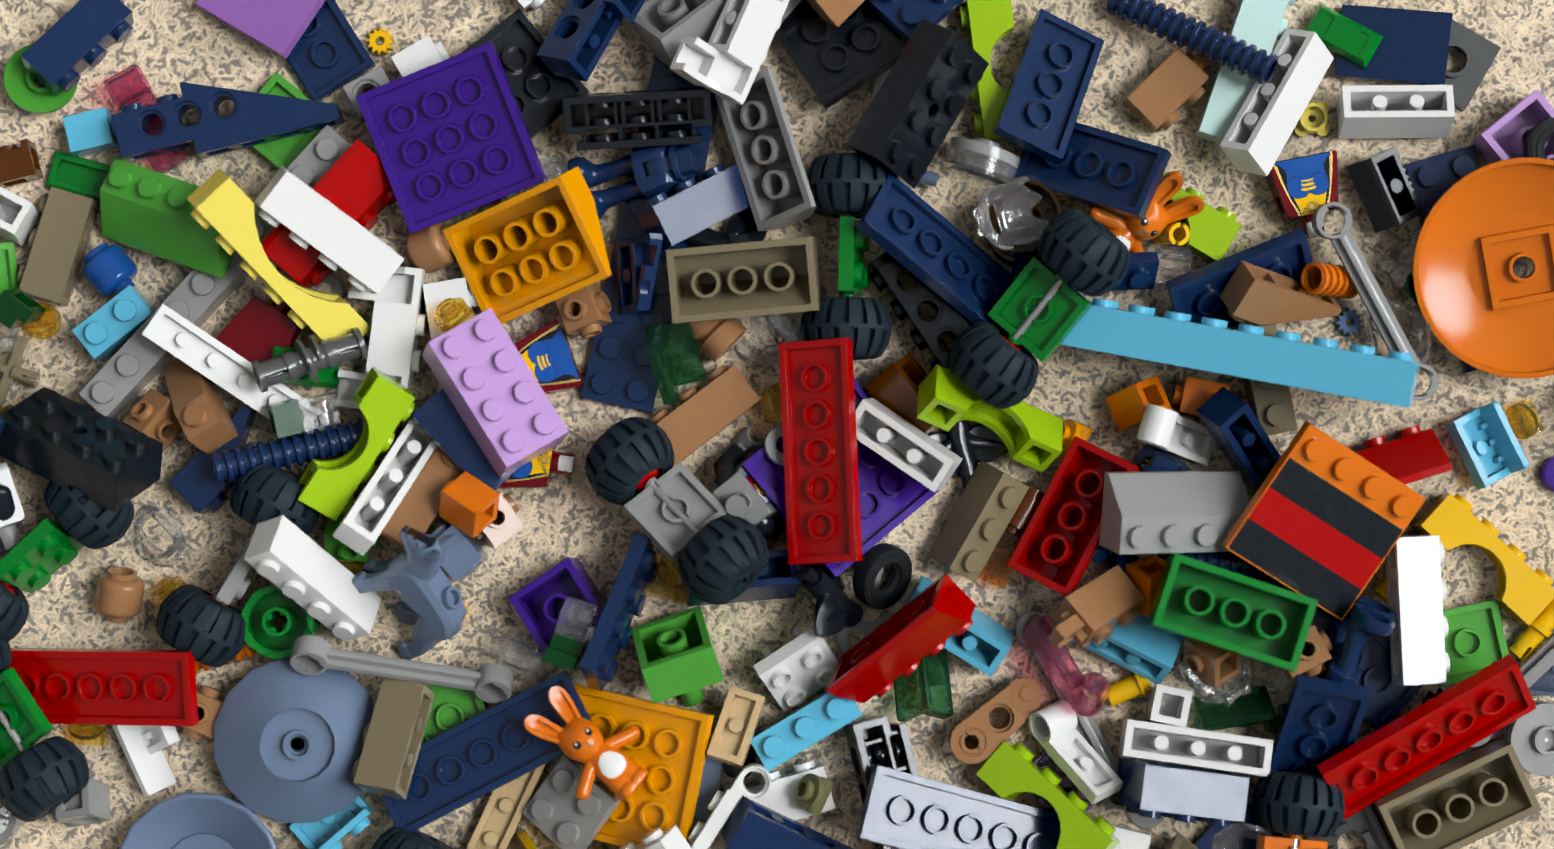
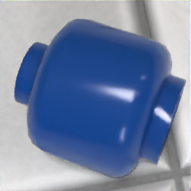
(109, 269)

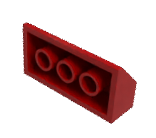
(356, 187)
(1410, 457)
(1068, 519)
(902, 642)

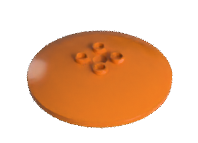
(1467, 272)

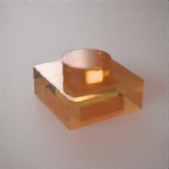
(996, 568)

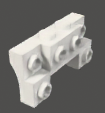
(734, 49)
(393, 333)

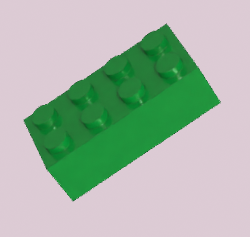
(1232, 612)

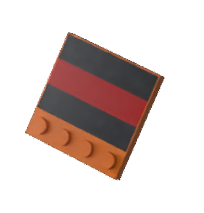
(1323, 520)

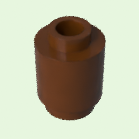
(1025, 511)

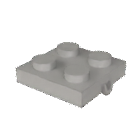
(562, 815)

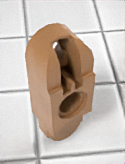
(1019, 698)

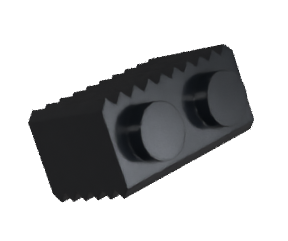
(1385, 189)

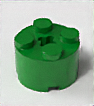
(259, 628)

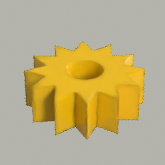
(387, 41)

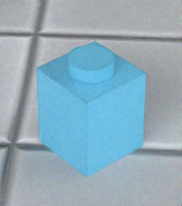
(90, 132)

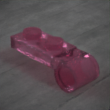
(132, 87)
(1063, 670)

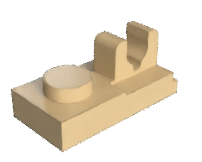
(736, 727)

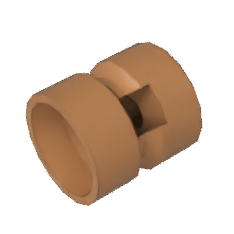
(717, 335)

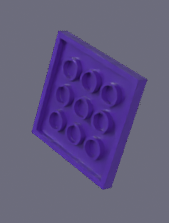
(451, 137)
(884, 491)

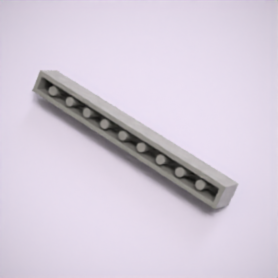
(196, 297)

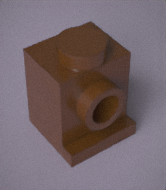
(19, 164)

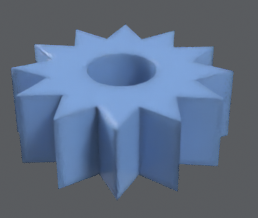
(1356, 322)

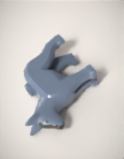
(426, 592)

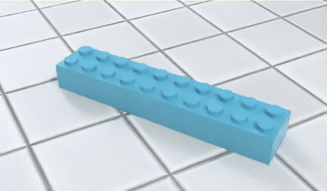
(1246, 352)

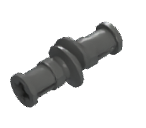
(309, 359)

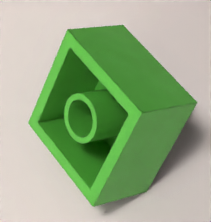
(677, 656)

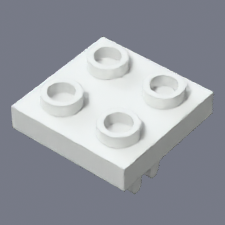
(797, 668)

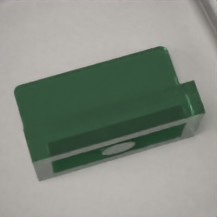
(673, 357)
(925, 690)
(1245, 711)

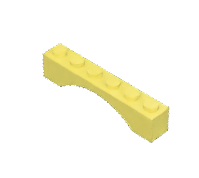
(232, 214)

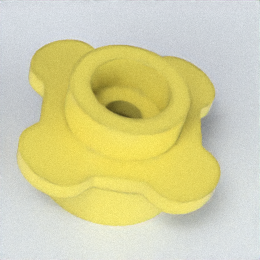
(1319, 126)

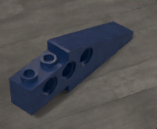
(583, 35)
(254, 121)

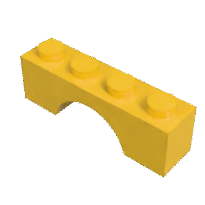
(1520, 588)

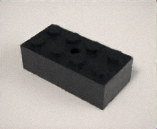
(918, 102)
(80, 448)

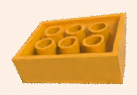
(532, 247)

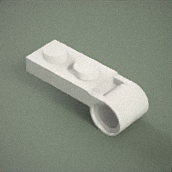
(1175, 434)
(1057, 733)
(724, 803)

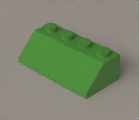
(154, 216)

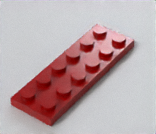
(820, 451)
(110, 685)
(1429, 735)

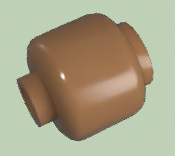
(429, 249)
(119, 594)

